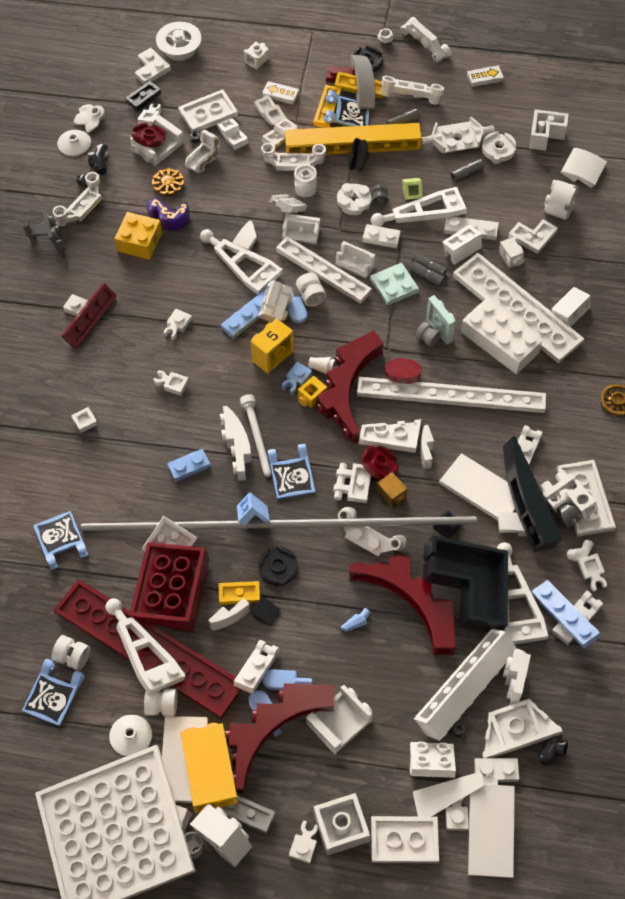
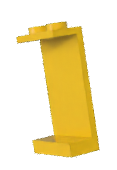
(208, 767)

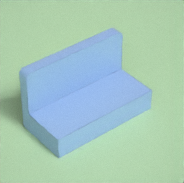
(252, 506)

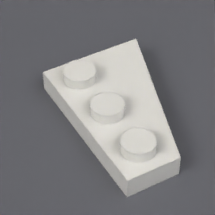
(396, 436)

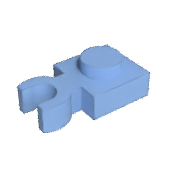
(296, 376)

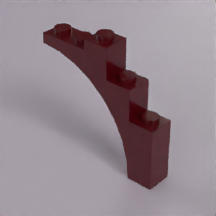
(350, 360)
(397, 578)
(248, 738)

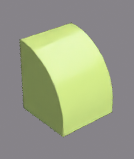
(412, 188)

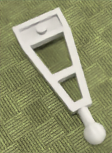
(450, 197)
(260, 279)
(524, 630)
(155, 678)

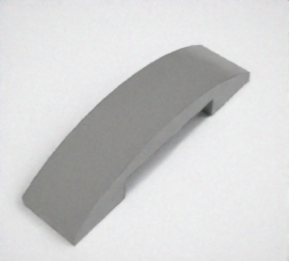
(365, 82)

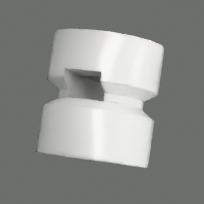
(305, 180)
(311, 289)
(69, 652)
(161, 702)

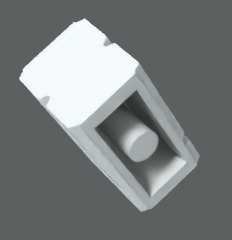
(275, 302)

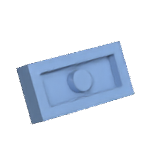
(188, 465)

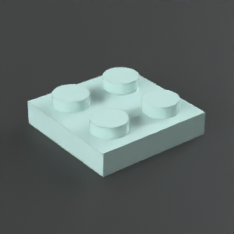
(394, 284)
(440, 319)

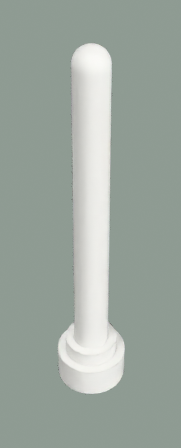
(248, 403)

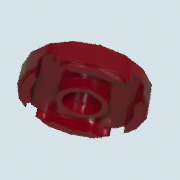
(148, 135)
(403, 370)
(379, 462)

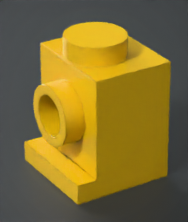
(309, 391)

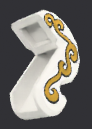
(204, 153)

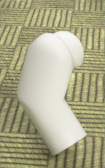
(580, 553)

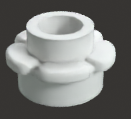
(385, 36)

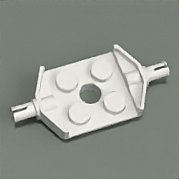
(469, 133)

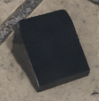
(446, 530)
(265, 611)

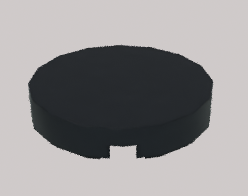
(373, 54)
(278, 566)

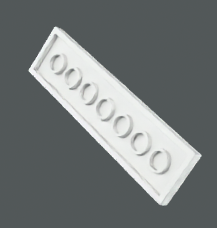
(489, 282)

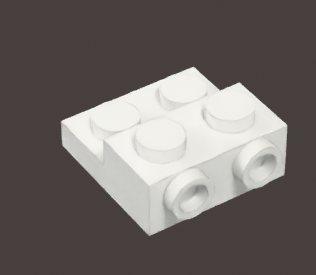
(515, 674)

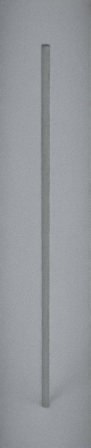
(287, 523)

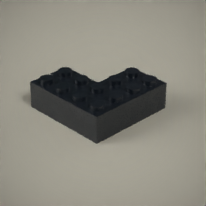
(480, 575)

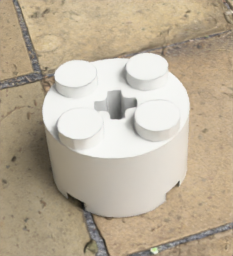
(561, 199)

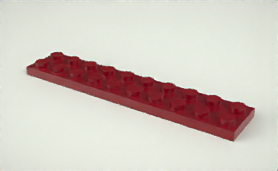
(204, 680)

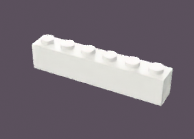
(465, 684)

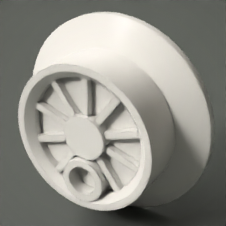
(178, 40)

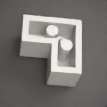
(545, 126)
(222, 834)

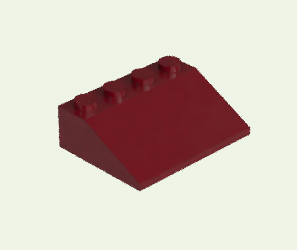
(170, 585)

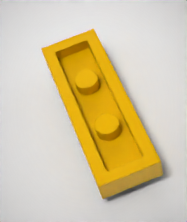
(348, 83)
(324, 106)

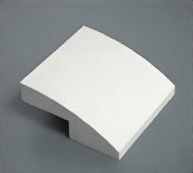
(583, 166)

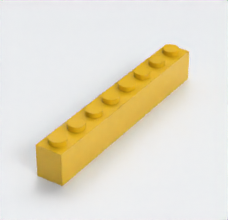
(340, 139)

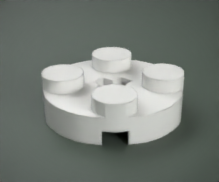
(496, 154)
(350, 191)

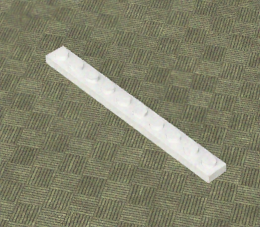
(452, 395)

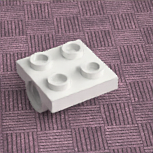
(432, 759)

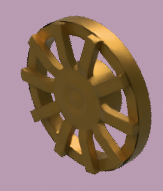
(168, 182)
(616, 400)

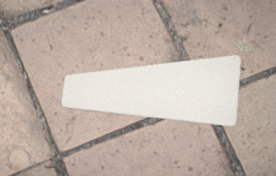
(440, 796)

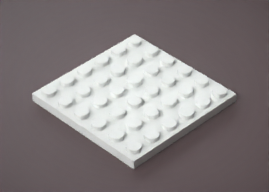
(115, 829)

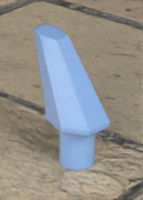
(356, 621)

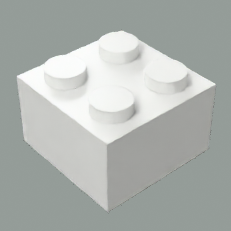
(341, 824)

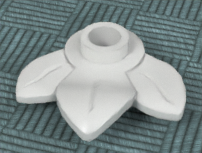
(90, 117)

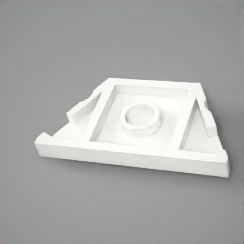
(517, 728)

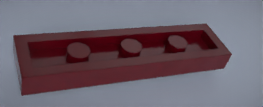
(88, 316)

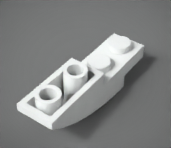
(237, 441)

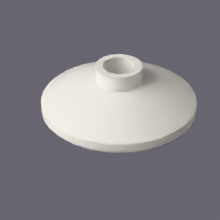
(74, 143)
(129, 745)

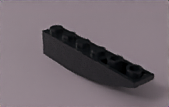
(528, 499)

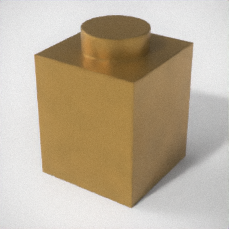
(392, 490)

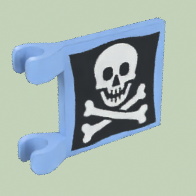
(347, 111)
(291, 476)
(58, 536)
(50, 696)

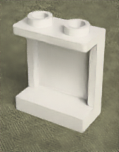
(155, 155)
(343, 723)

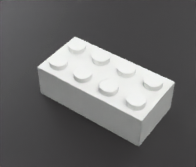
(501, 336)

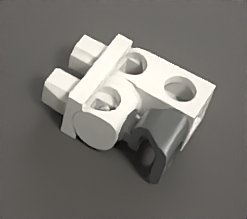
(565, 492)

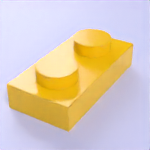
(234, 592)

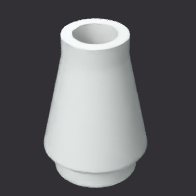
(322, 364)

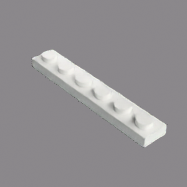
(324, 270)

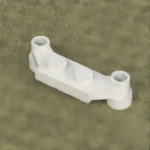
(427, 39)
(418, 90)
(291, 161)
(82, 205)
(369, 538)

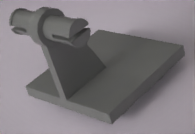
(46, 228)

